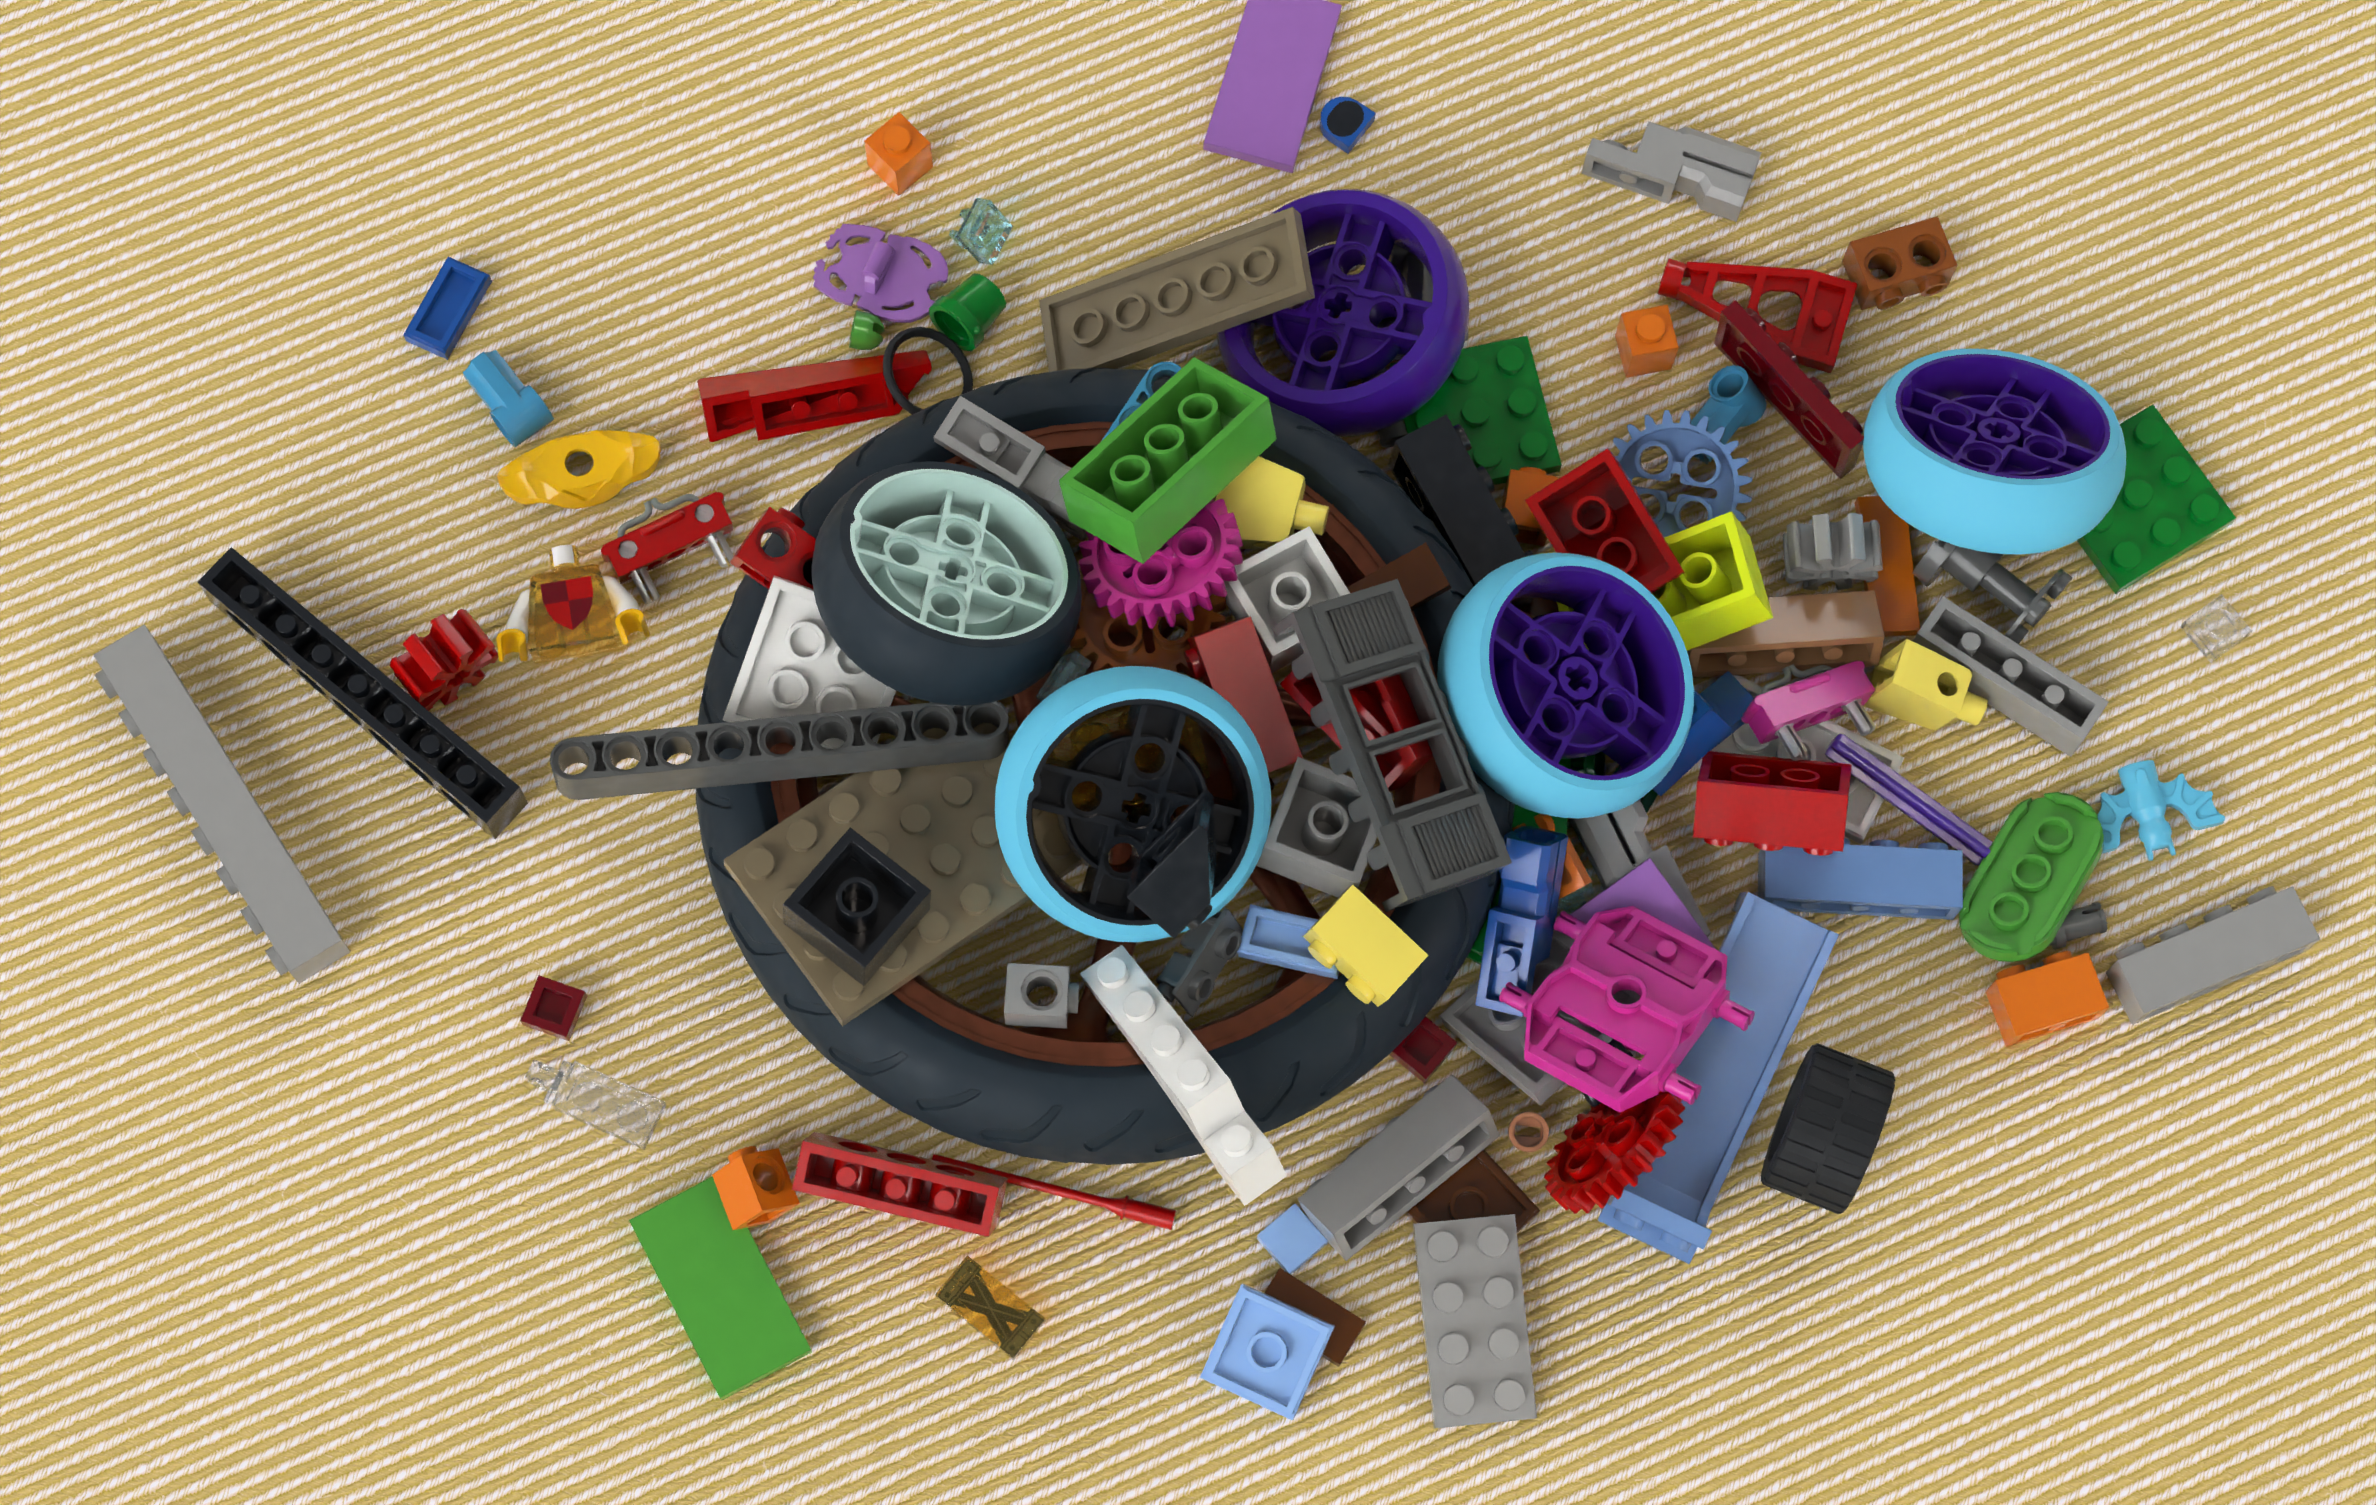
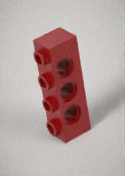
(900, 1183)

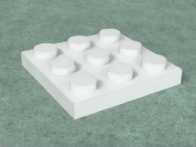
(798, 665)

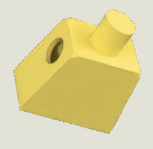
(1271, 504)
(1924, 688)

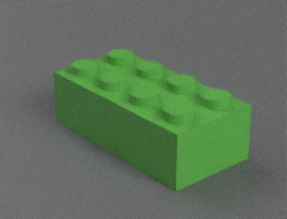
(1168, 459)

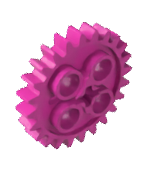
(1184, 579)

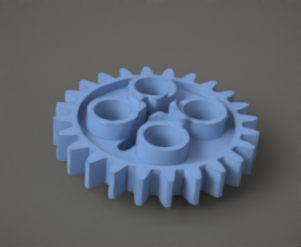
(1681, 444)

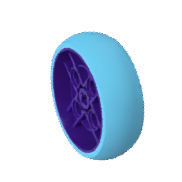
(1994, 451)
(1631, 671)

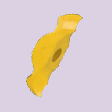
(617, 462)

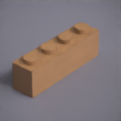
(1802, 633)

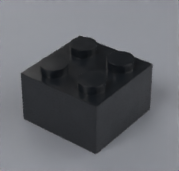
(856, 906)

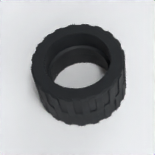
(1828, 1128)

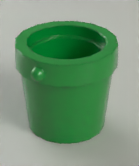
(968, 311)

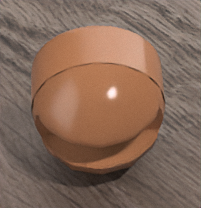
(1526, 1142)

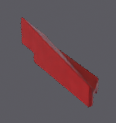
(807, 395)

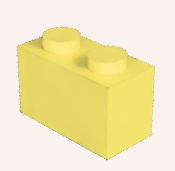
(1364, 947)

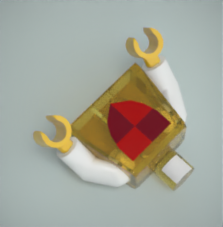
(570, 613)

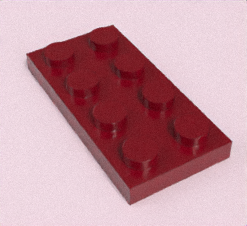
(1799, 400)

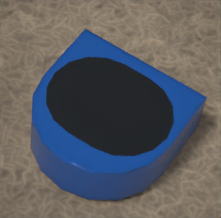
(1345, 122)

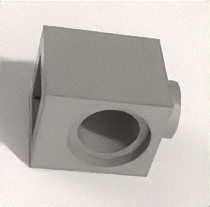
(1023, 979)

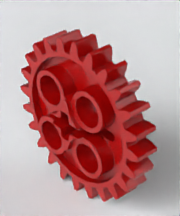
(1610, 1151)

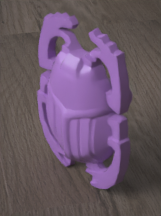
(882, 273)

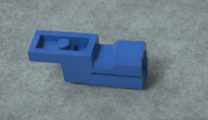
(1524, 919)

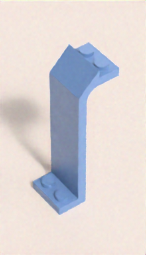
(1772, 971)

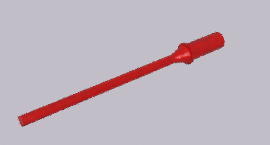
(1122, 1207)

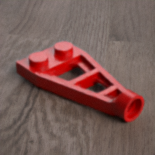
(1822, 312)

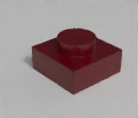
(553, 1008)
(1424, 1049)

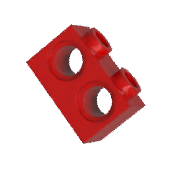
(798, 549)

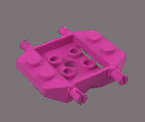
(1679, 994)

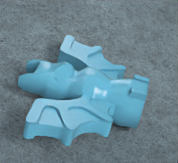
(2147, 801)

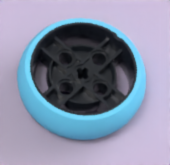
(1157, 716)

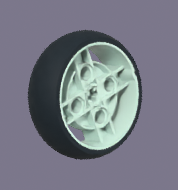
(946, 583)

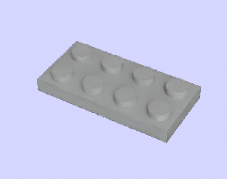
(1474, 1321)

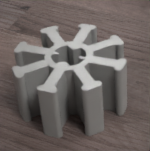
(1832, 551)

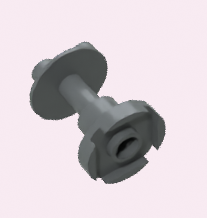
(1982, 569)

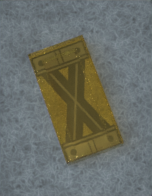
(990, 1308)

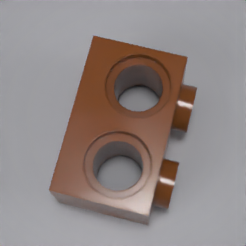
(1894, 255)

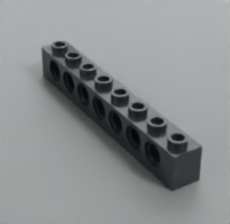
(363, 693)

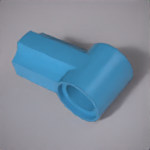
(1732, 404)
(513, 407)

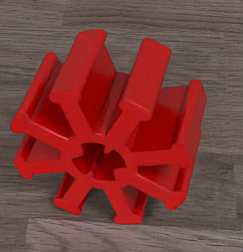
(444, 659)

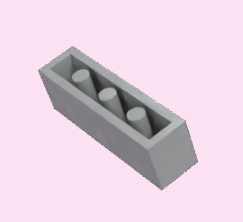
(2013, 677)
(2211, 954)
(1399, 1166)

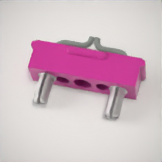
(1810, 702)

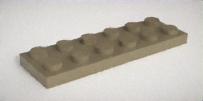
(1179, 296)

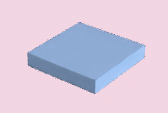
(1267, 1351)

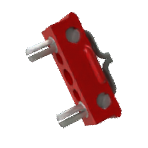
(668, 538)

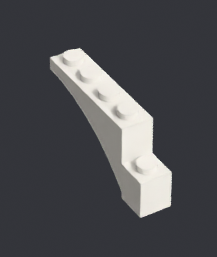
(1186, 1074)

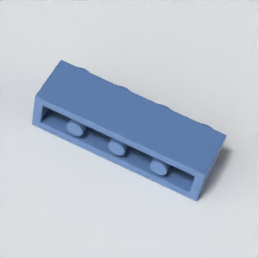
(1865, 880)

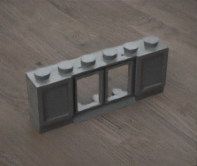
(1429, 841)

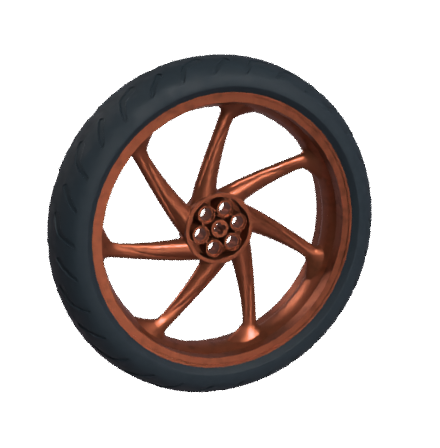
(1075, 1087)

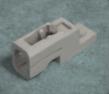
(1678, 160)
(1007, 455)
(1618, 845)

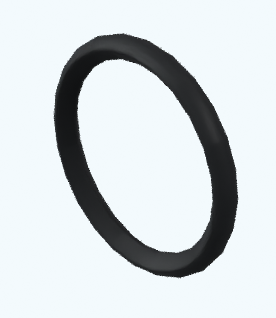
(928, 333)

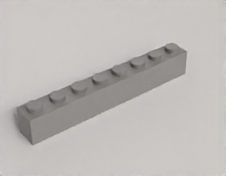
(221, 805)

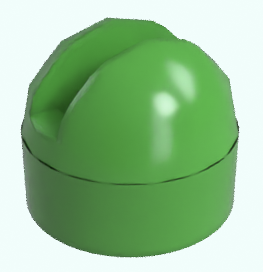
(866, 331)

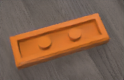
(1896, 583)

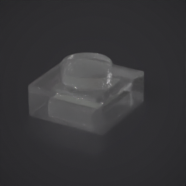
(2216, 628)

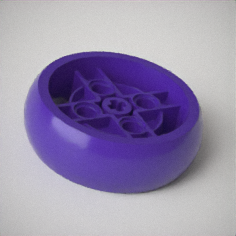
(1425, 332)

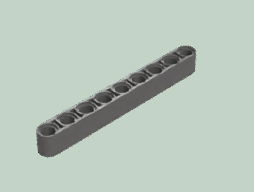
(758, 736)

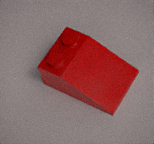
(1603, 517)

